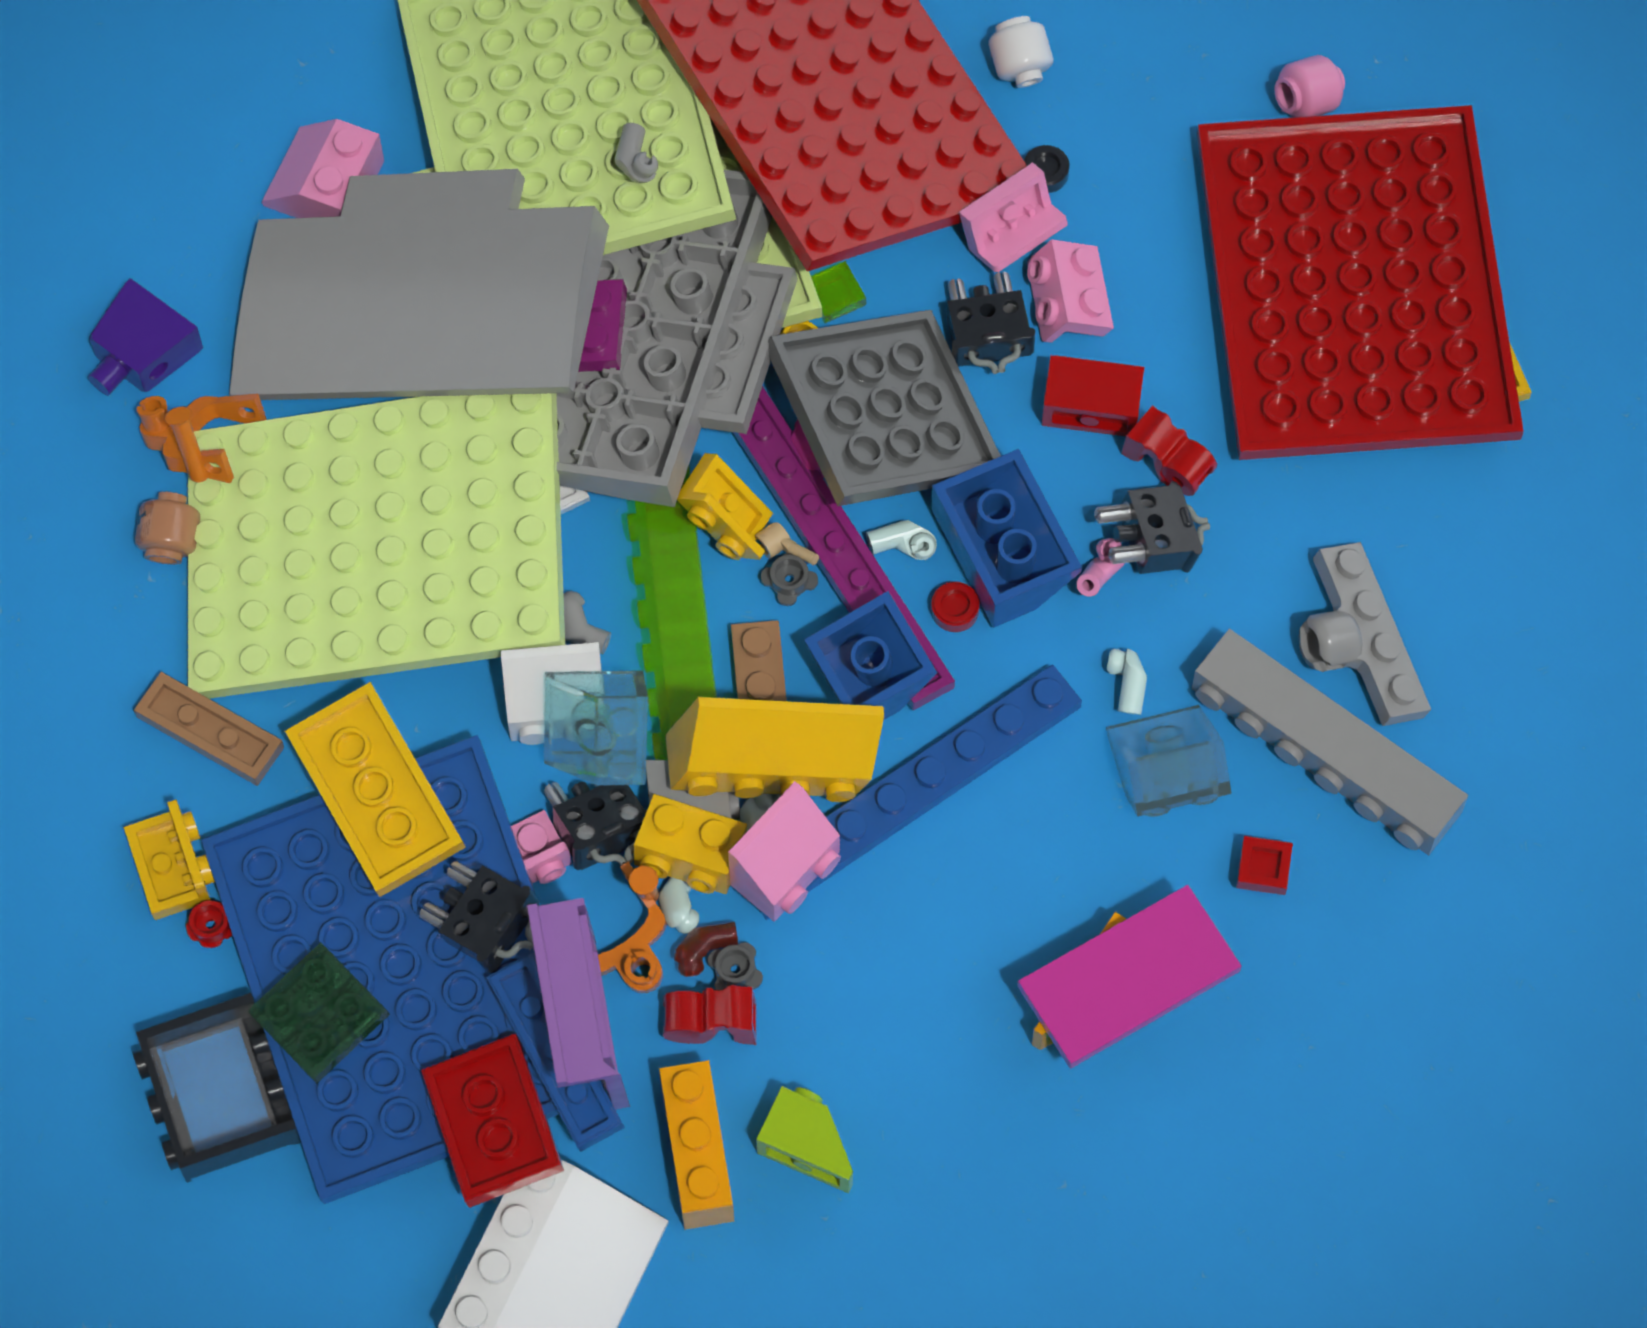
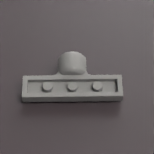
(1362, 636)

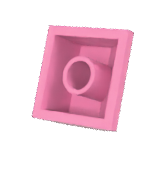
(319, 167)
(784, 854)

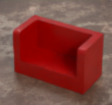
(1092, 395)

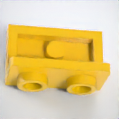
(724, 508)
(687, 844)
(167, 861)

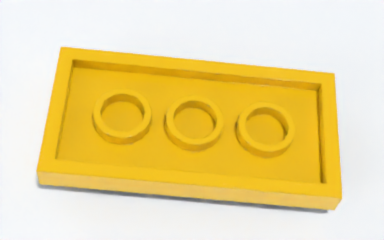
(375, 789)

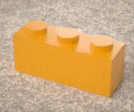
(697, 1145)

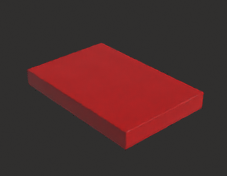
(492, 1120)

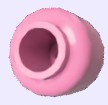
(1310, 87)

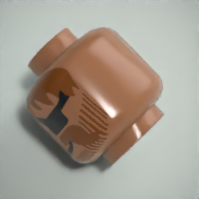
(167, 528)

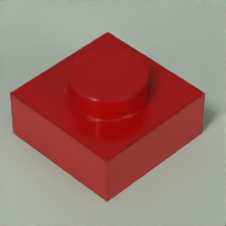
(1264, 865)

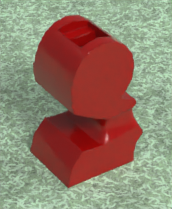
(1173, 452)
(700, 1016)

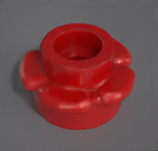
(198, 919)

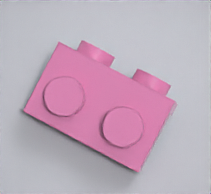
(1011, 219)
(1069, 290)

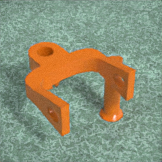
(174, 432)
(637, 949)

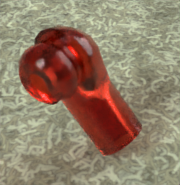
(699, 943)

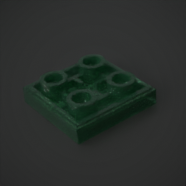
(318, 1012)

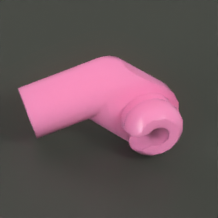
(1099, 569)

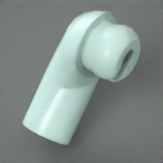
(1133, 679)

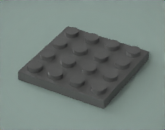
(882, 405)

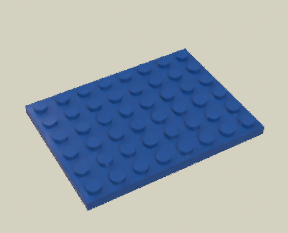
(299, 884)

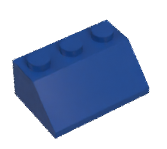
(1004, 536)

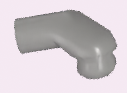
(631, 158)
(576, 626)

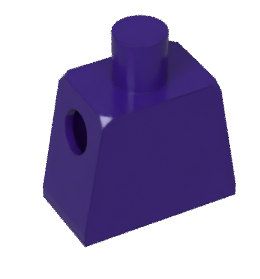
(140, 341)

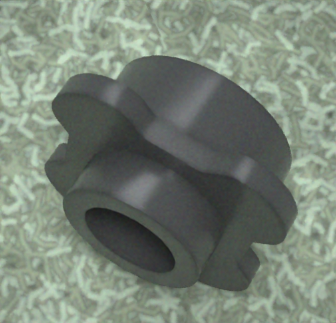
(789, 566)
(739, 955)

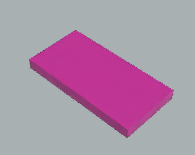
(1129, 976)

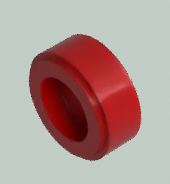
(955, 607)

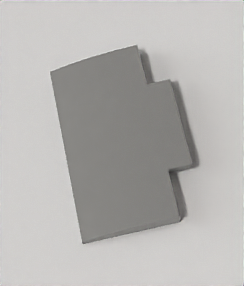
(419, 293)
(688, 356)

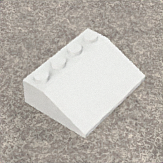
(557, 1257)

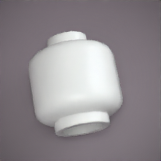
(1020, 51)

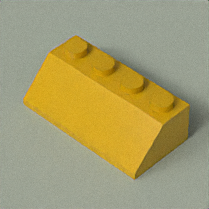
(772, 744)

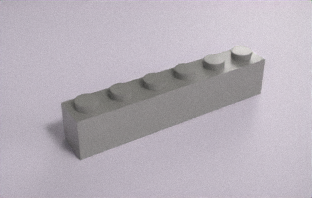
(1328, 743)

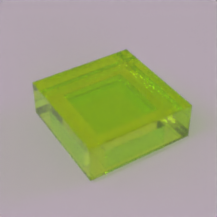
(838, 292)

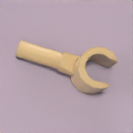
(776, 539)

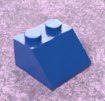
(872, 657)

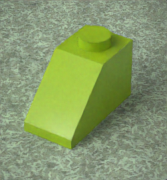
(805, 1138)

